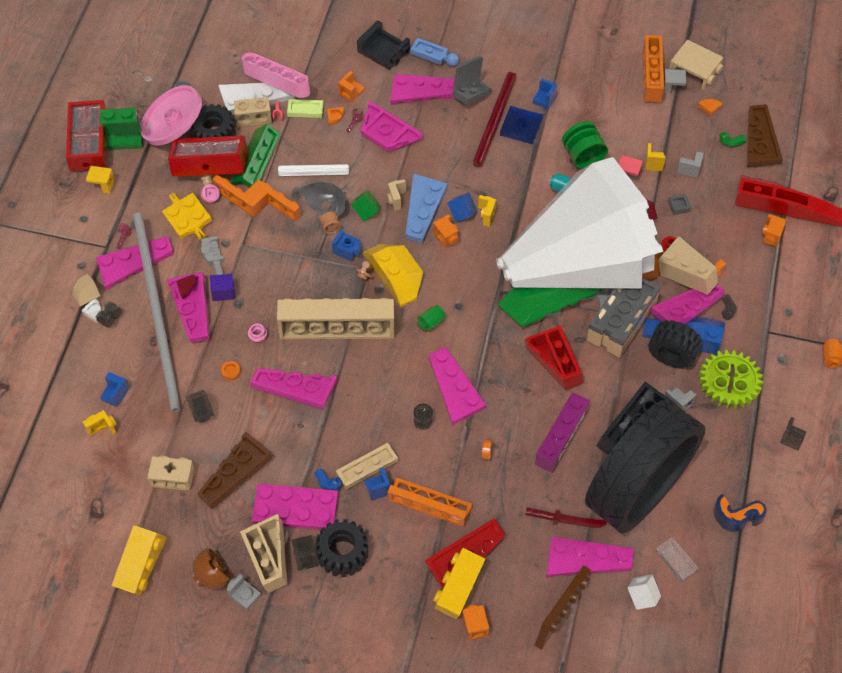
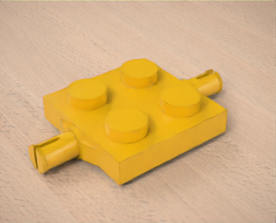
(187, 216)

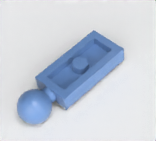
(433, 53)

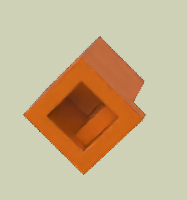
(773, 230)
(446, 231)

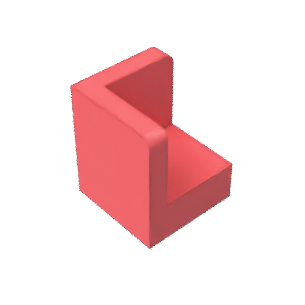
(630, 165)

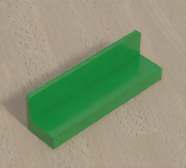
(258, 155)

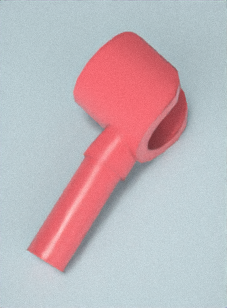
(277, 112)

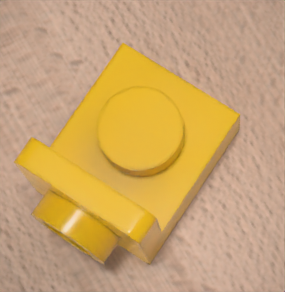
(488, 208)

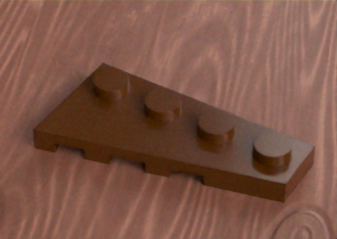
(762, 140)
(562, 607)

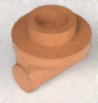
(363, 273)

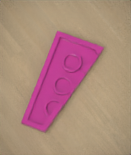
(420, 87)
(120, 264)
(569, 556)

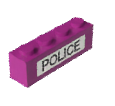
(562, 432)

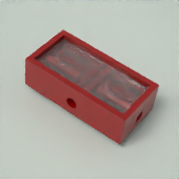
(85, 136)
(208, 156)

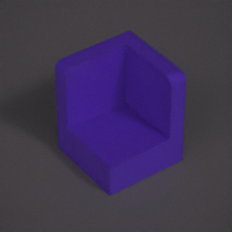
(222, 287)

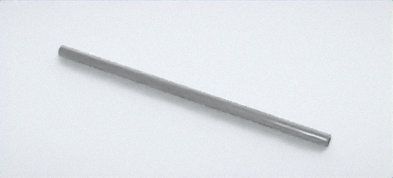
(156, 313)

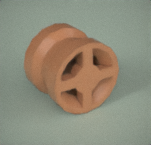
(330, 223)

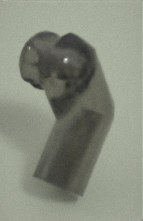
(730, 307)

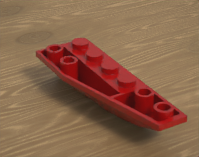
(783, 200)

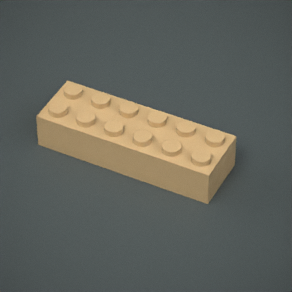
(336, 318)

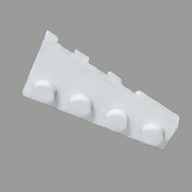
(251, 91)

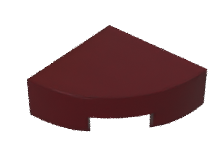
(186, 285)

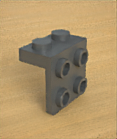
(467, 84)

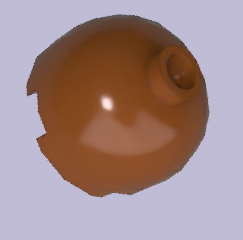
(210, 571)

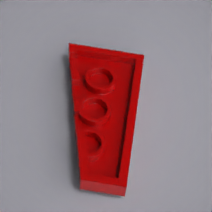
(479, 542)

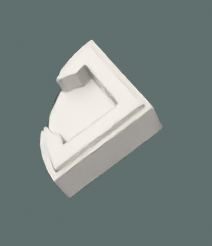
(92, 310)

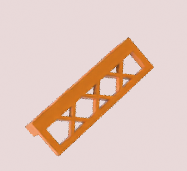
(429, 505)

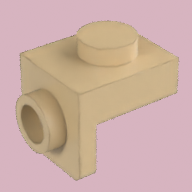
(394, 189)

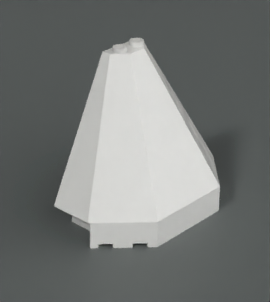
(586, 235)

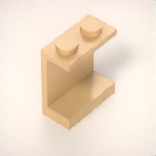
(698, 62)

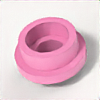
(257, 328)

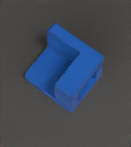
(545, 94)
(462, 207)
(115, 389)
(378, 486)

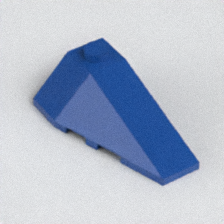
(708, 329)

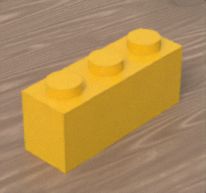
(458, 583)

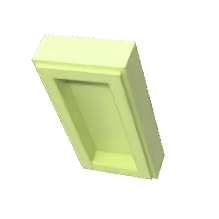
(305, 108)

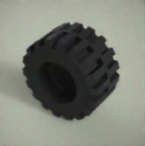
(213, 117)
(675, 344)
(337, 533)

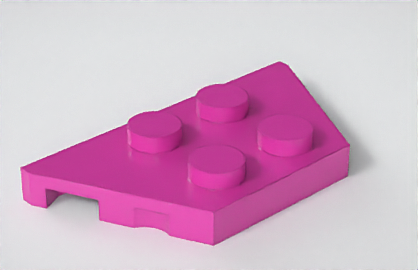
(387, 129)

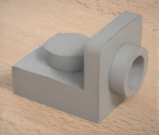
(242, 592)

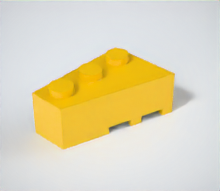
(138, 560)

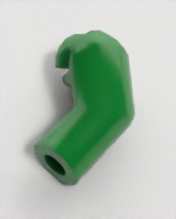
(731, 142)

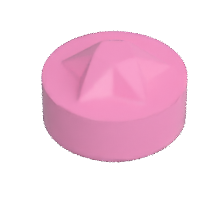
(210, 193)

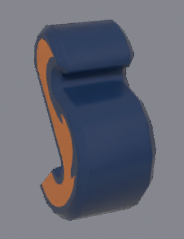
(737, 519)

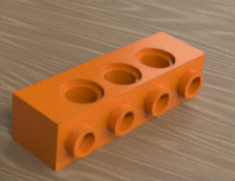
(653, 68)

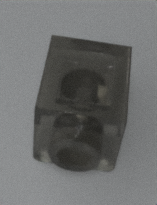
(304, 552)

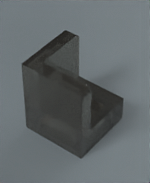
(793, 436)

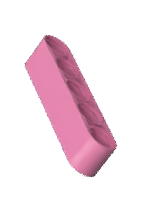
(276, 75)

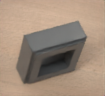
(679, 204)

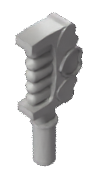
(211, 253)

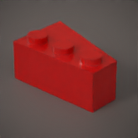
(555, 355)

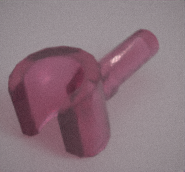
(355, 118)
(125, 232)

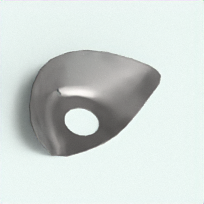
(323, 191)

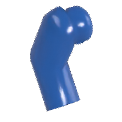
(326, 483)

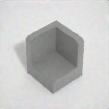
(673, 77)
(690, 167)
(683, 400)

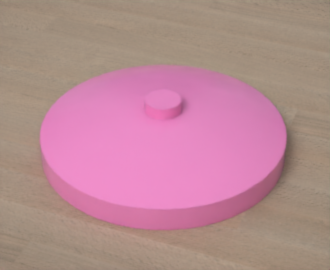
(171, 115)

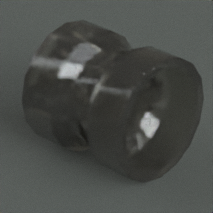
(108, 314)
(423, 416)

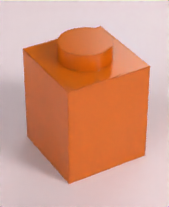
(475, 622)

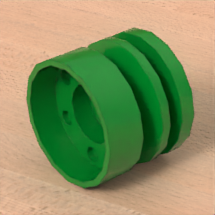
(584, 144)

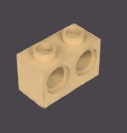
(252, 112)

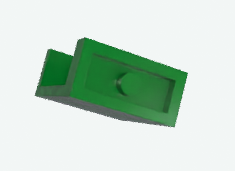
(121, 128)

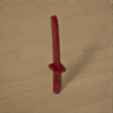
(556, 517)

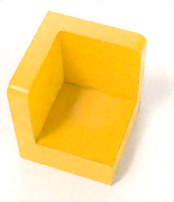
(654, 160)
(101, 176)

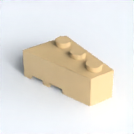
(267, 551)

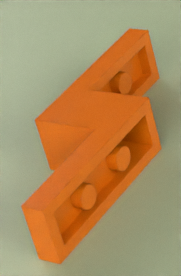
(257, 198)

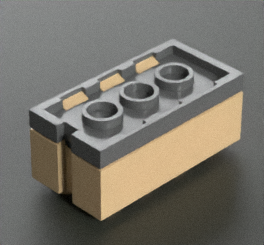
(622, 317)

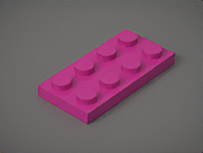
(295, 505)

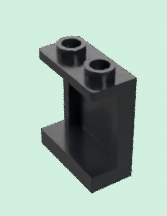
(382, 46)

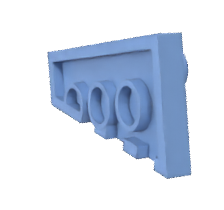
(423, 205)

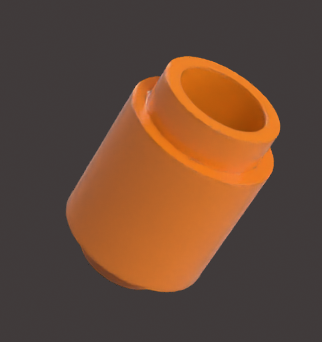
(832, 353)

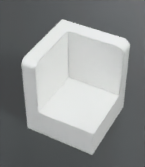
(644, 592)

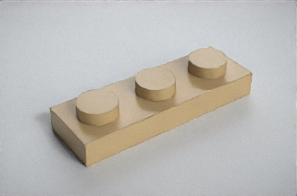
(366, 466)

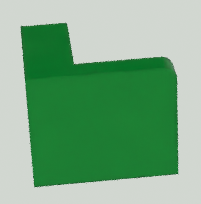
(365, 205)

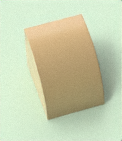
(85, 290)

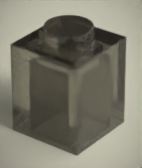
(199, 406)

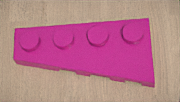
(686, 305)
(192, 308)
(301, 388)
(457, 391)

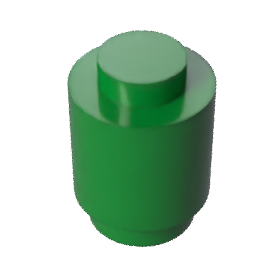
(430, 318)

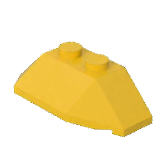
(396, 270)

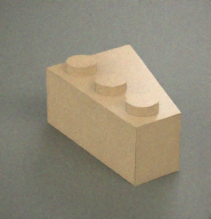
(688, 267)

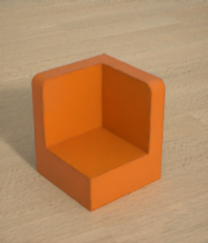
(349, 88)

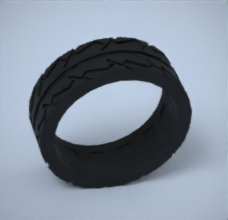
(644, 465)

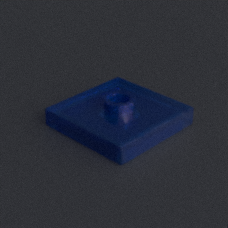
(521, 125)

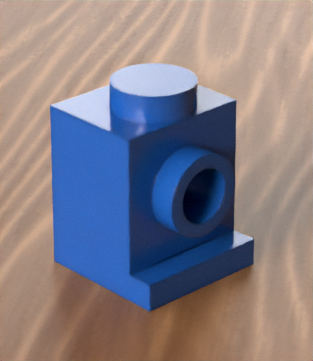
(346, 246)

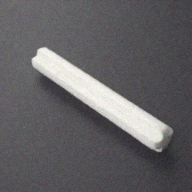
(312, 170)

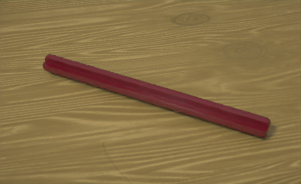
(494, 119)

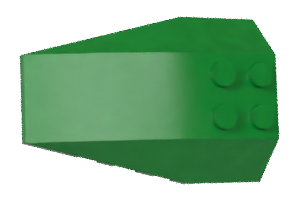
(531, 304)

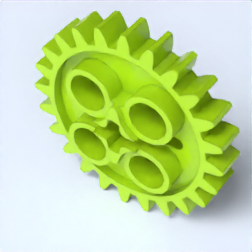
(749, 382)

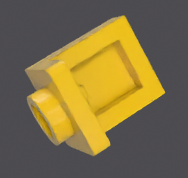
(98, 422)

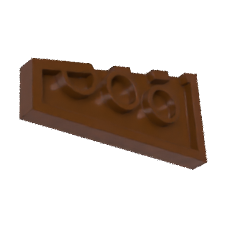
(236, 469)

